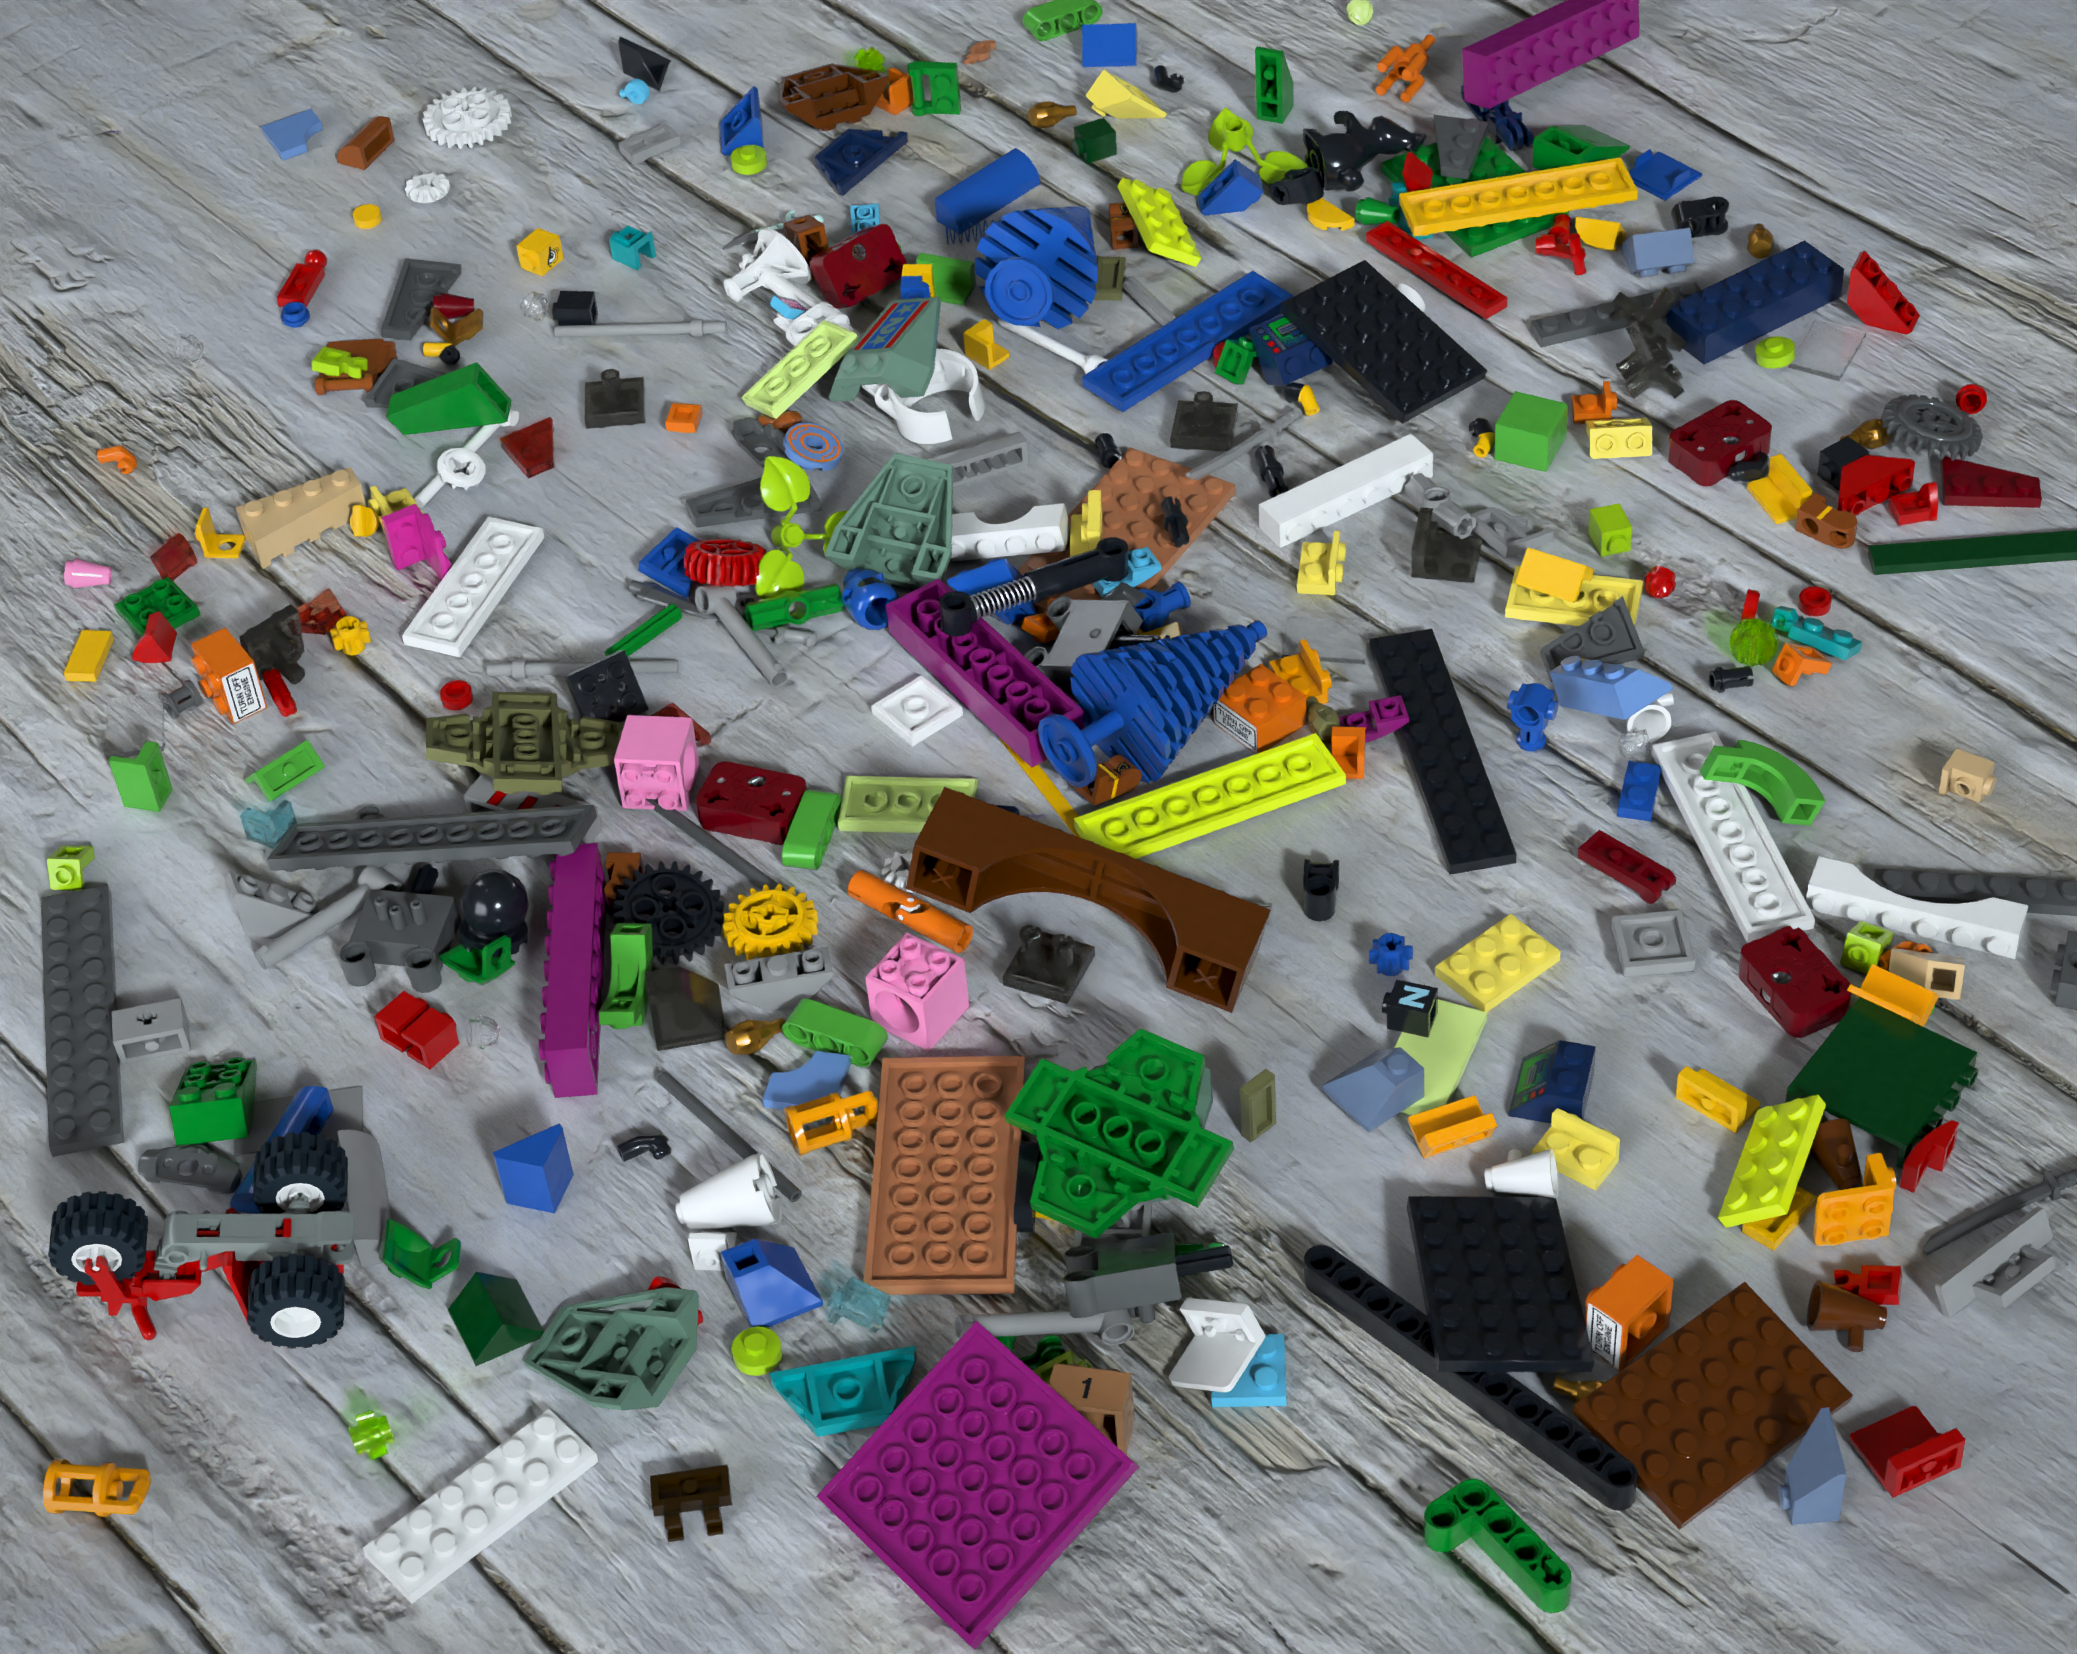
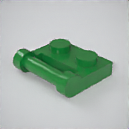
(943, 86)

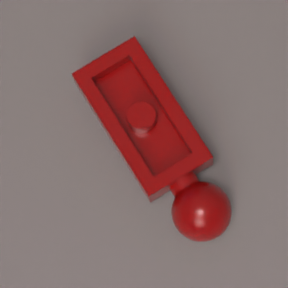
(304, 279)

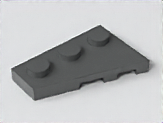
(396, 378)
(1604, 637)

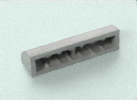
(986, 458)
(366, 1193)

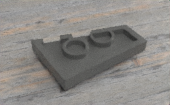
(1458, 144)

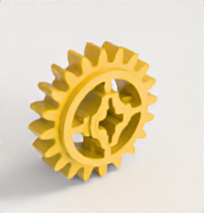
(770, 923)

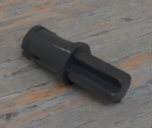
(1175, 521)

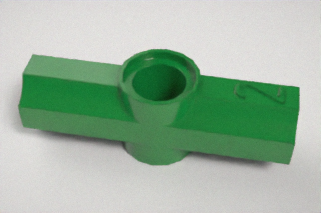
(812, 604)

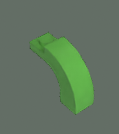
(1769, 773)
(628, 992)

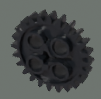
(670, 910)

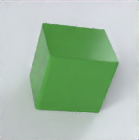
(1530, 431)

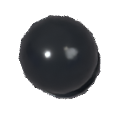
(492, 907)

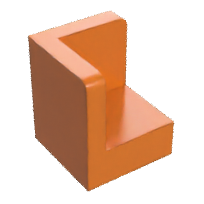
(898, 95)
(1350, 750)

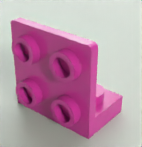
(413, 539)

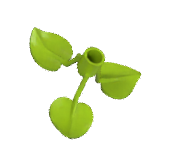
(1234, 133)
(781, 488)

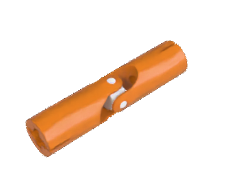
(910, 911)

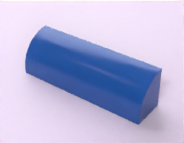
(987, 191)
(305, 1113)

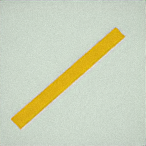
(1048, 790)

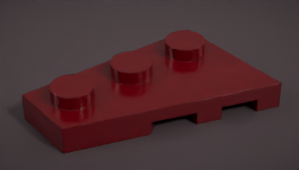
(1987, 486)

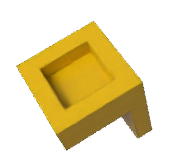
(981, 347)

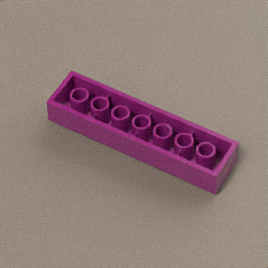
(1545, 47)
(981, 671)
(574, 973)

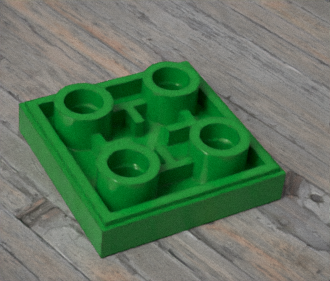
(162, 597)

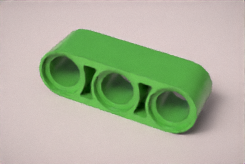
(1061, 17)
(811, 830)
(835, 1031)

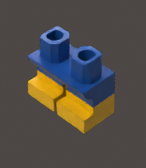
(917, 281)

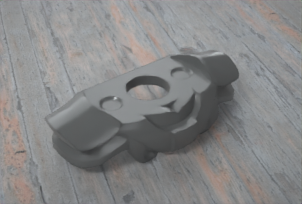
(751, 434)
(213, 1170)

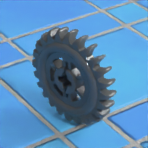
(1932, 425)

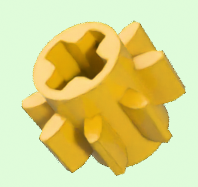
(350, 635)

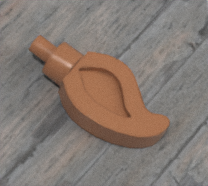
(980, 52)

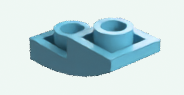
(864, 216)
(1141, 567)

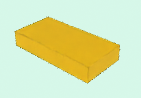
(89, 655)
(1774, 1230)

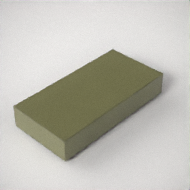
(1110, 278)
(1258, 1105)

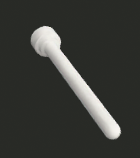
(1087, 363)

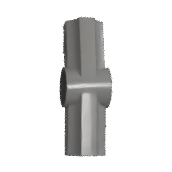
(1445, 512)

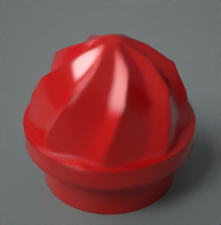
(1971, 398)
(1660, 582)

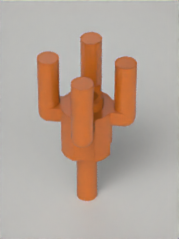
(1406, 66)

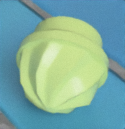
(1360, 11)

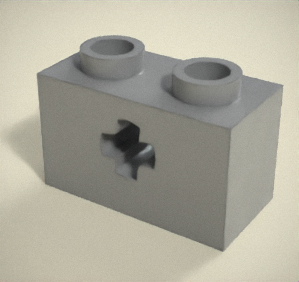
(151, 1031)

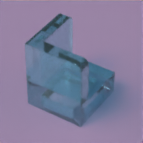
(268, 827)

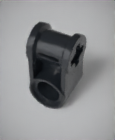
(1297, 187)
(1701, 216)
(1320, 889)

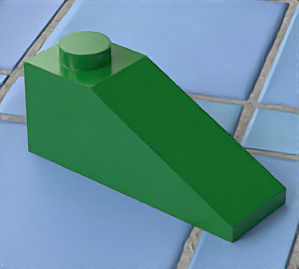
(1273, 85)

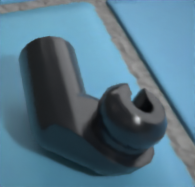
(1171, 84)
(1749, 470)
(643, 1143)

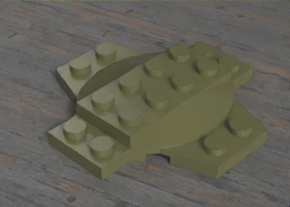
(523, 742)

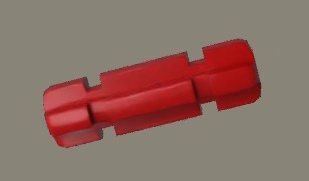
(279, 692)

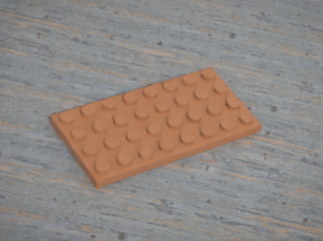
(1133, 513)
(945, 1177)

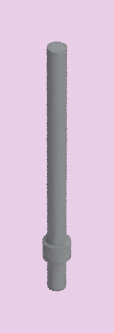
(696, 328)
(520, 668)

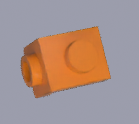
(1041, 626)

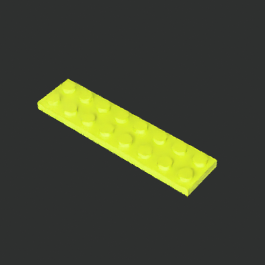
(1214, 799)

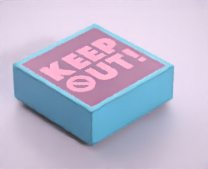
(787, 307)

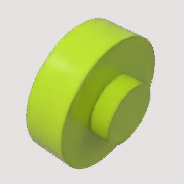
(748, 159)
(1775, 352)
(757, 1351)

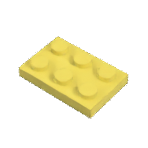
(1497, 963)

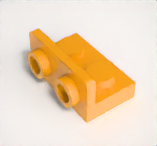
(1304, 672)

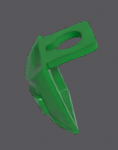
(479, 964)
(413, 1257)

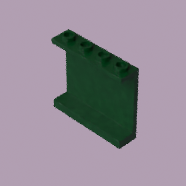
(1887, 1075)

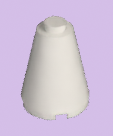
(733, 1198)

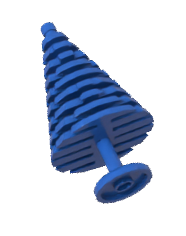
(1039, 266)
(1145, 700)

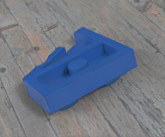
(666, 562)

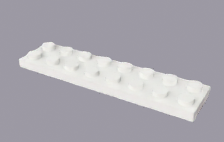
(1733, 841)

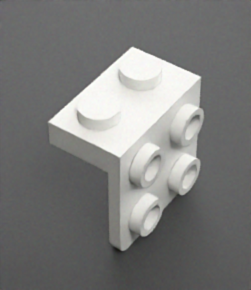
(1222, 1344)

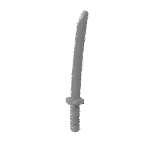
(1267, 432)

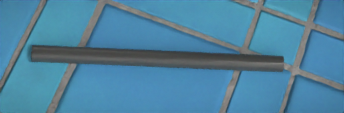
(715, 846)
(723, 1131)

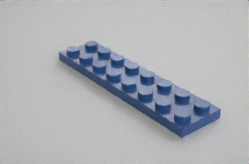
(1185, 341)

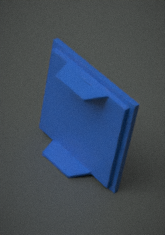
(1662, 174)

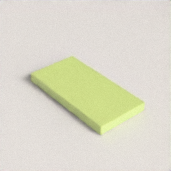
(800, 369)
(894, 802)
(1444, 1052)

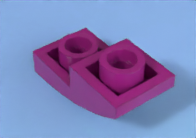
(1382, 718)

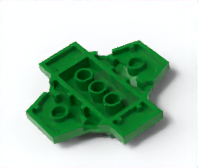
(1119, 1133)

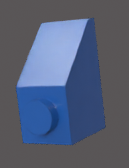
(1231, 191)

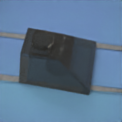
(684, 1008)

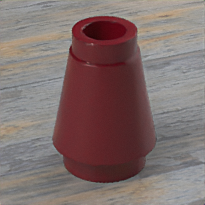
(453, 305)

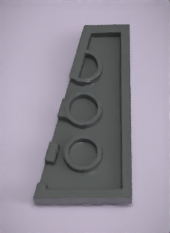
(414, 296)
(740, 504)

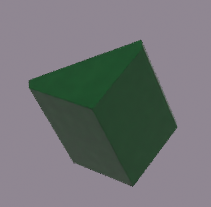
(493, 1317)

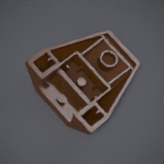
(832, 94)

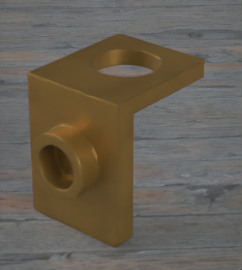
(459, 331)

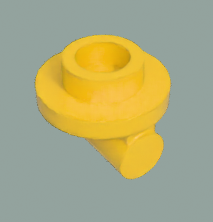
(364, 521)

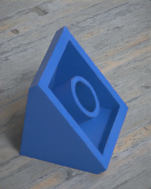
(1109, 45)
(742, 124)
(535, 1170)

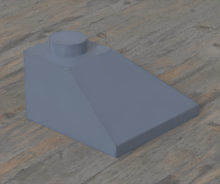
(1378, 1087)
(1815, 1476)

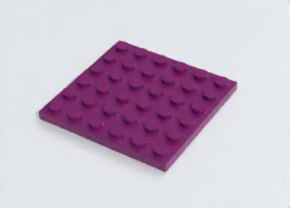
(977, 1484)

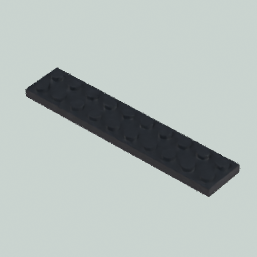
(1443, 753)

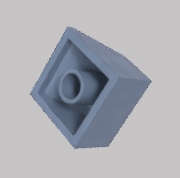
(1658, 252)

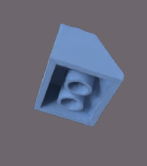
(1605, 687)

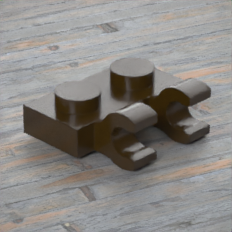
(691, 1491)

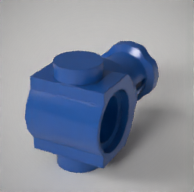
(1157, 606)
(1531, 712)

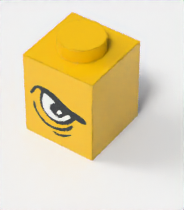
(540, 252)

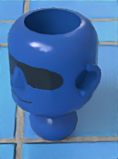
(866, 596)

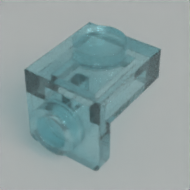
(859, 1304)

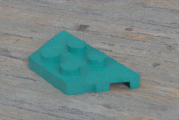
(847, 1391)

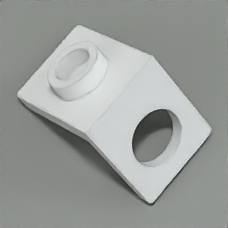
(707, 1248)

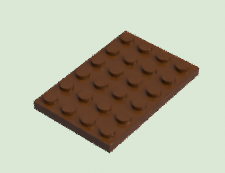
(1712, 1404)

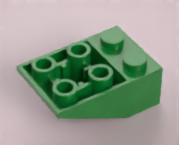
(1574, 145)
(214, 1101)

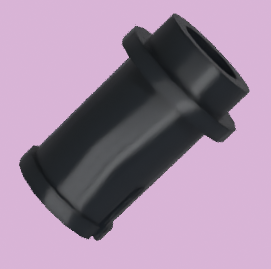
(1108, 450)
(1730, 678)

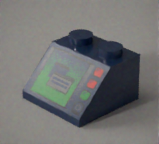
(1286, 351)
(1554, 1079)

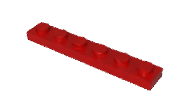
(1437, 270)

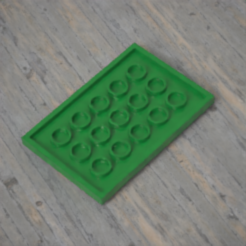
(1490, 164)

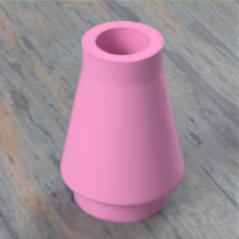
(86, 574)

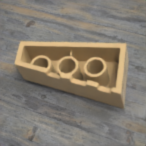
(299, 514)

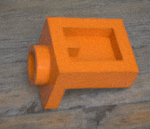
(1594, 407)
(1799, 659)

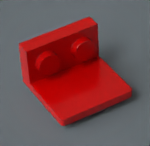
(1908, 1450)

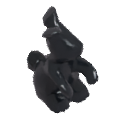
(1342, 156)

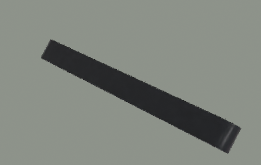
(1408, 1335)

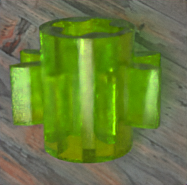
(870, 59)
(371, 1435)

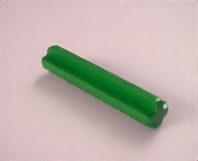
(647, 631)

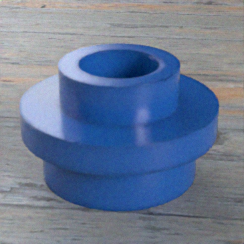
(295, 314)

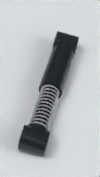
(1105, 563)

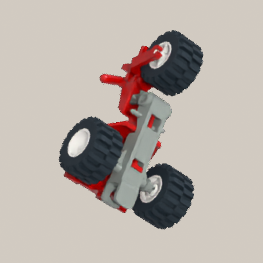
(276, 1261)

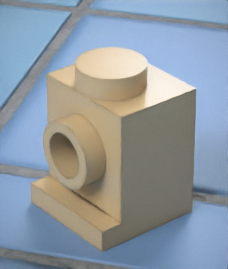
(1968, 776)

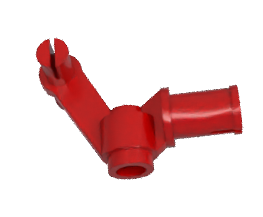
(1556, 243)

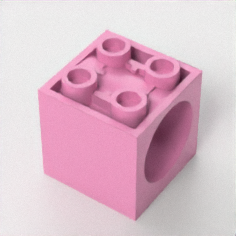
(657, 762)
(917, 991)

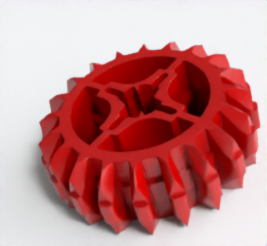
(723, 562)

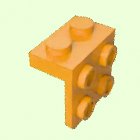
(1857, 1211)

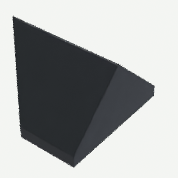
(643, 63)

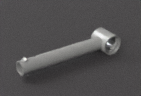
(722, 603)
(370, 878)
(1113, 1326)

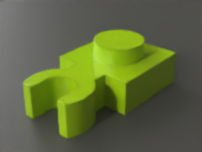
(335, 362)

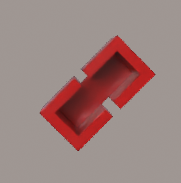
(414, 1022)

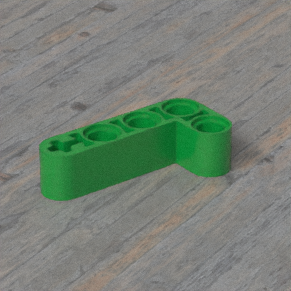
(1543, 1578)

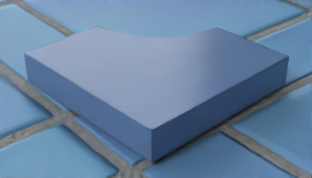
(292, 133)
(813, 1080)

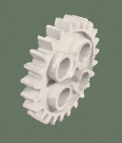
(467, 117)

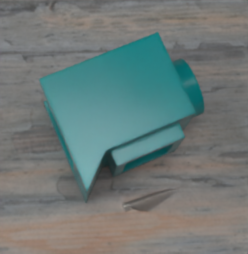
(628, 244)

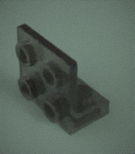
(1442, 554)

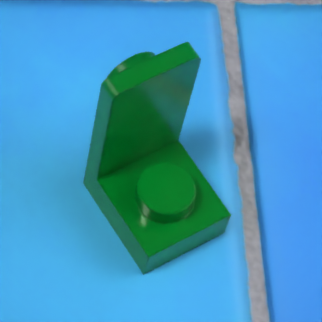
(1236, 360)

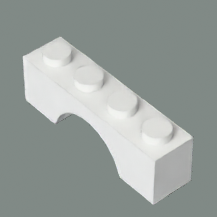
(1039, 531)

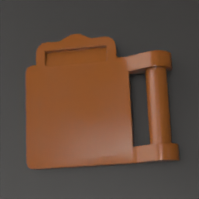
(378, 355)

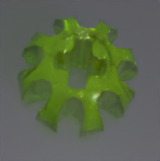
(1753, 642)

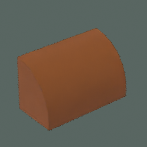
(367, 144)

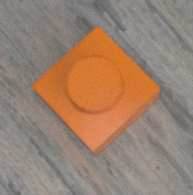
(683, 418)

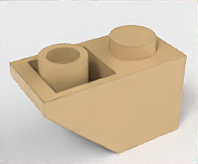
(1932, 971)

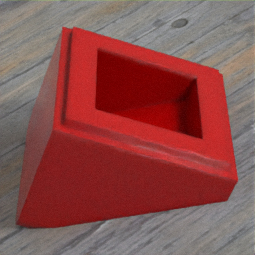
(1416, 173)

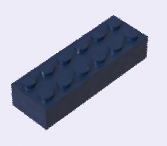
(1755, 301)

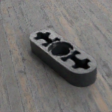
(1026, 1174)

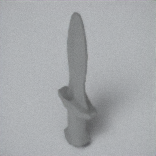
(784, 634)

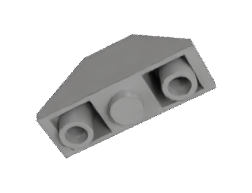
(267, 907)
(780, 979)

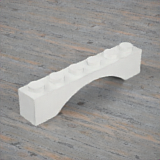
(1982, 925)

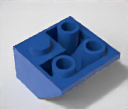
(992, 575)
(769, 1282)

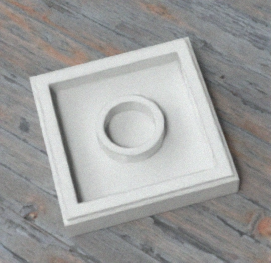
(917, 710)

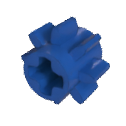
(1390, 954)

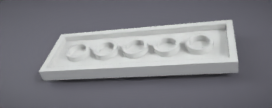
(473, 586)
(480, 1505)

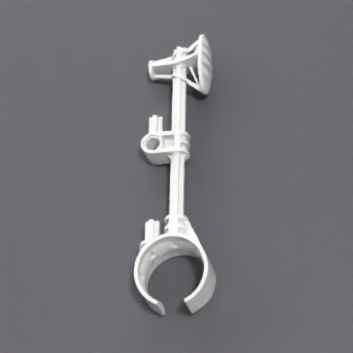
(784, 261)

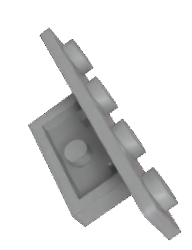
(2002, 1267)

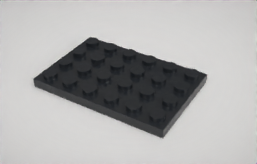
(1383, 341)
(1498, 1285)

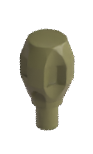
(1321, 718)

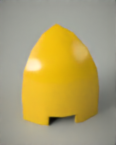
(1600, 233)

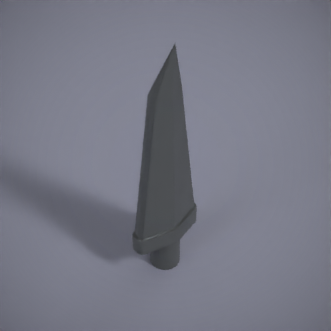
(660, 596)

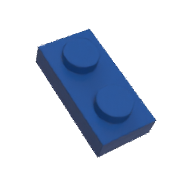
(1639, 791)

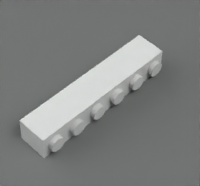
(1344, 490)

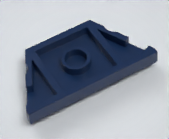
(856, 156)

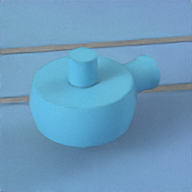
(636, 91)

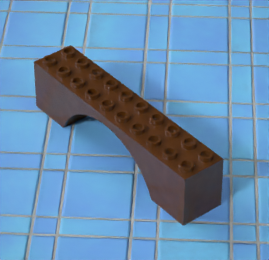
(983, 853)

